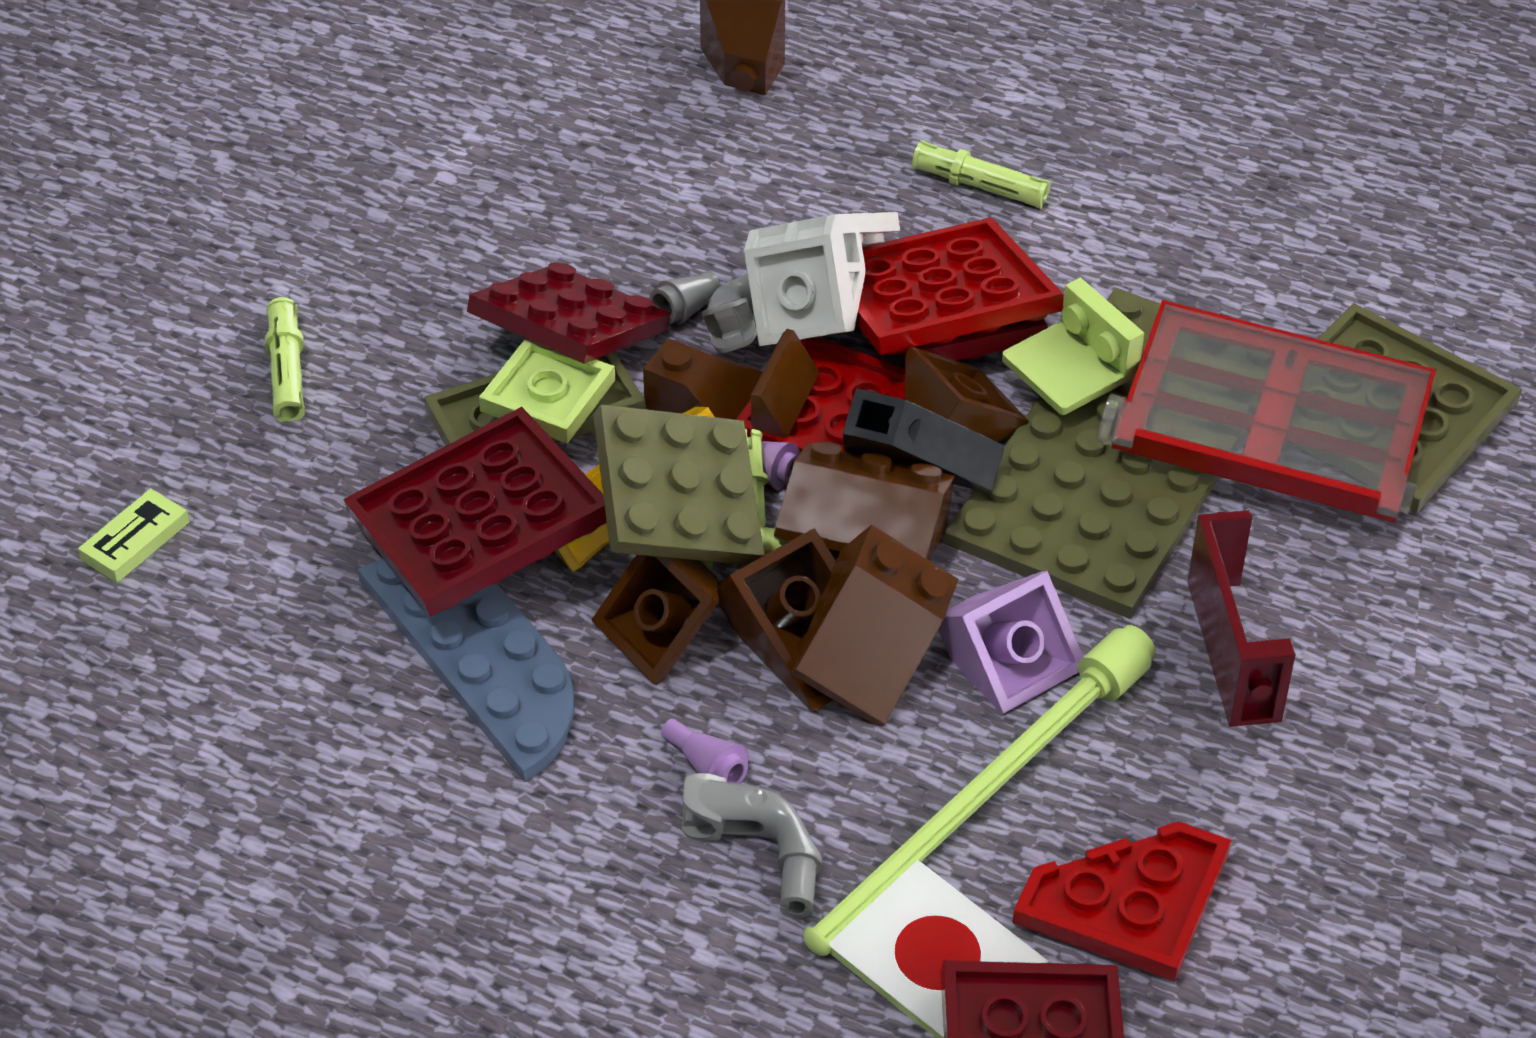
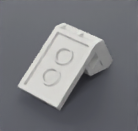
(811, 273)

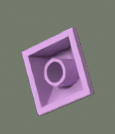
(1012, 640)

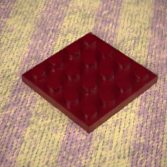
(477, 510)

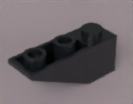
(920, 436)

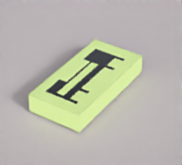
(133, 535)

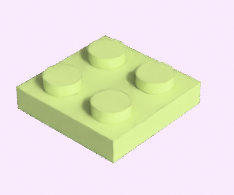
(549, 387)

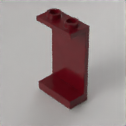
(1249, 675)

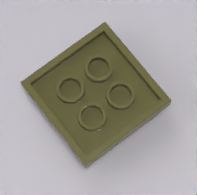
(677, 485)

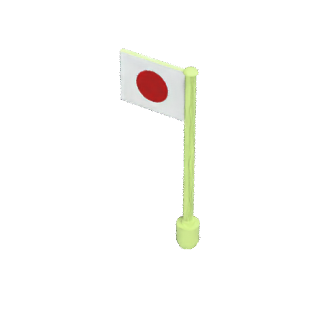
(909, 918)

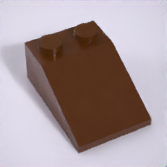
(775, 604)
(873, 624)

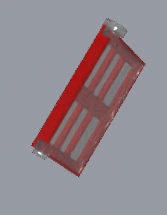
(1274, 411)

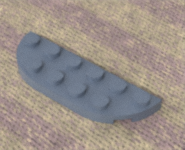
(490, 664)

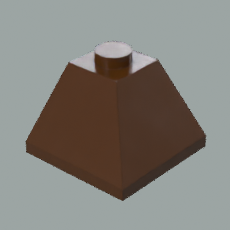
(744, 41)
(692, 377)
(960, 394)
(657, 611)

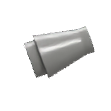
(684, 295)

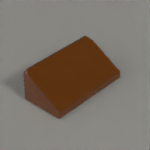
(783, 387)

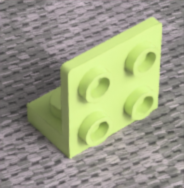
(1082, 354)

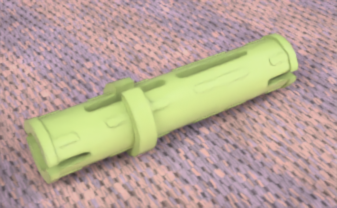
(962, 168)
(284, 346)

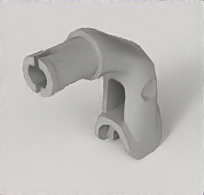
(731, 316)
(729, 808)

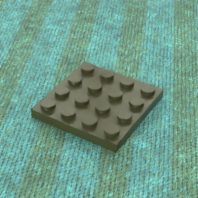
(1461, 407)

